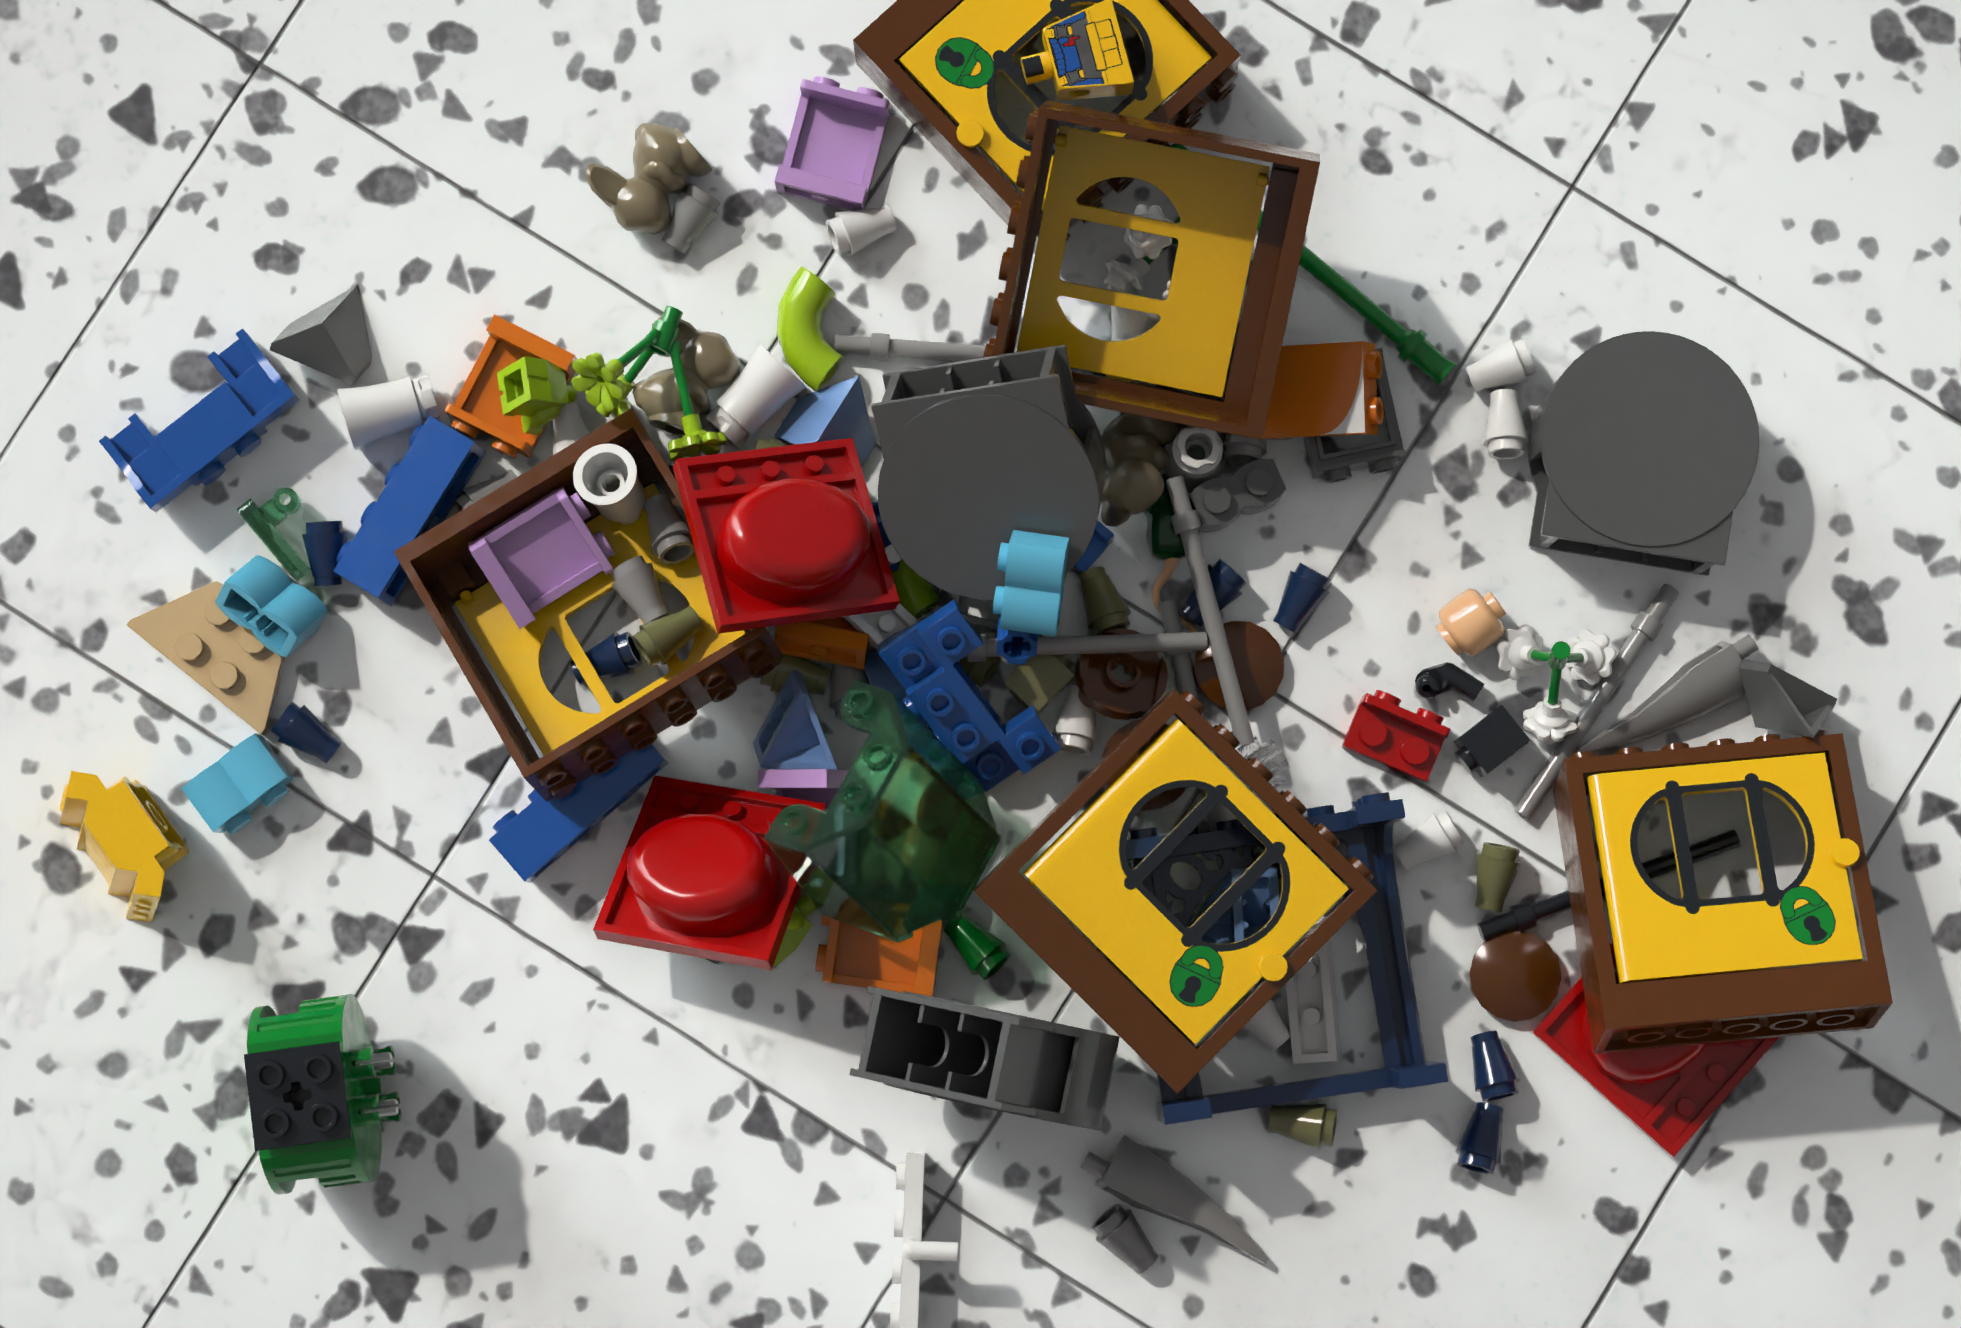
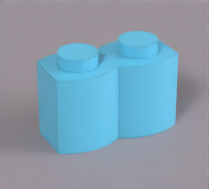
(1033, 582)
(271, 606)
(238, 784)

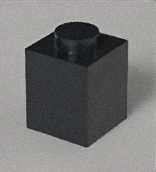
(1490, 742)

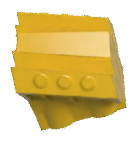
(123, 837)

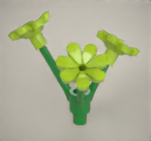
(611, 394)

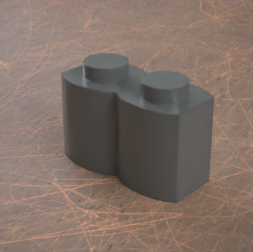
(1247, 492)

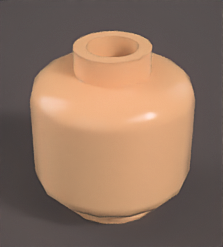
(1471, 622)

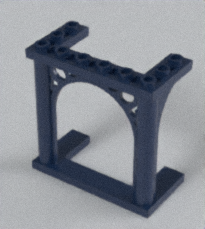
(1369, 838)

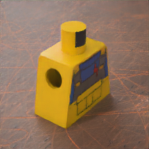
(1083, 56)

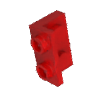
(1396, 735)

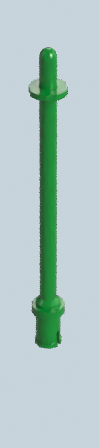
(1408, 343)

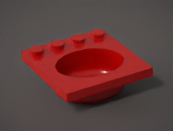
(785, 535)
(702, 876)
(1657, 1089)

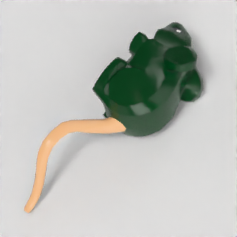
(1164, 544)

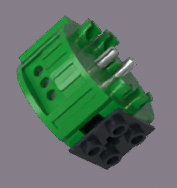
(318, 1093)

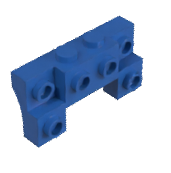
(209, 433)
(953, 706)

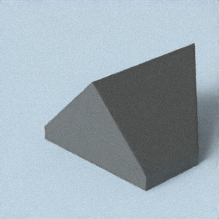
(330, 338)
(1784, 701)

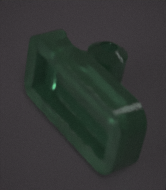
(264, 522)

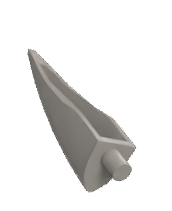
(1692, 692)
(1157, 1187)

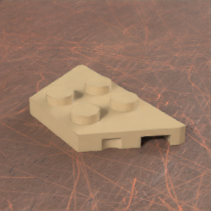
(215, 653)

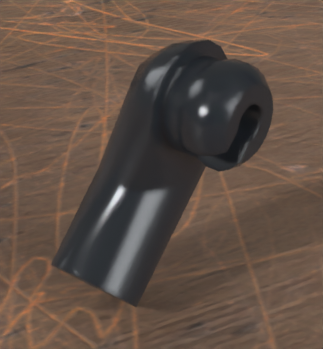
(1445, 678)

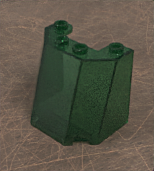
(899, 834)

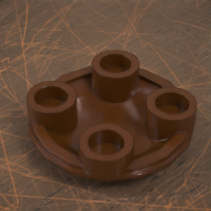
(1256, 662)
(1515, 975)

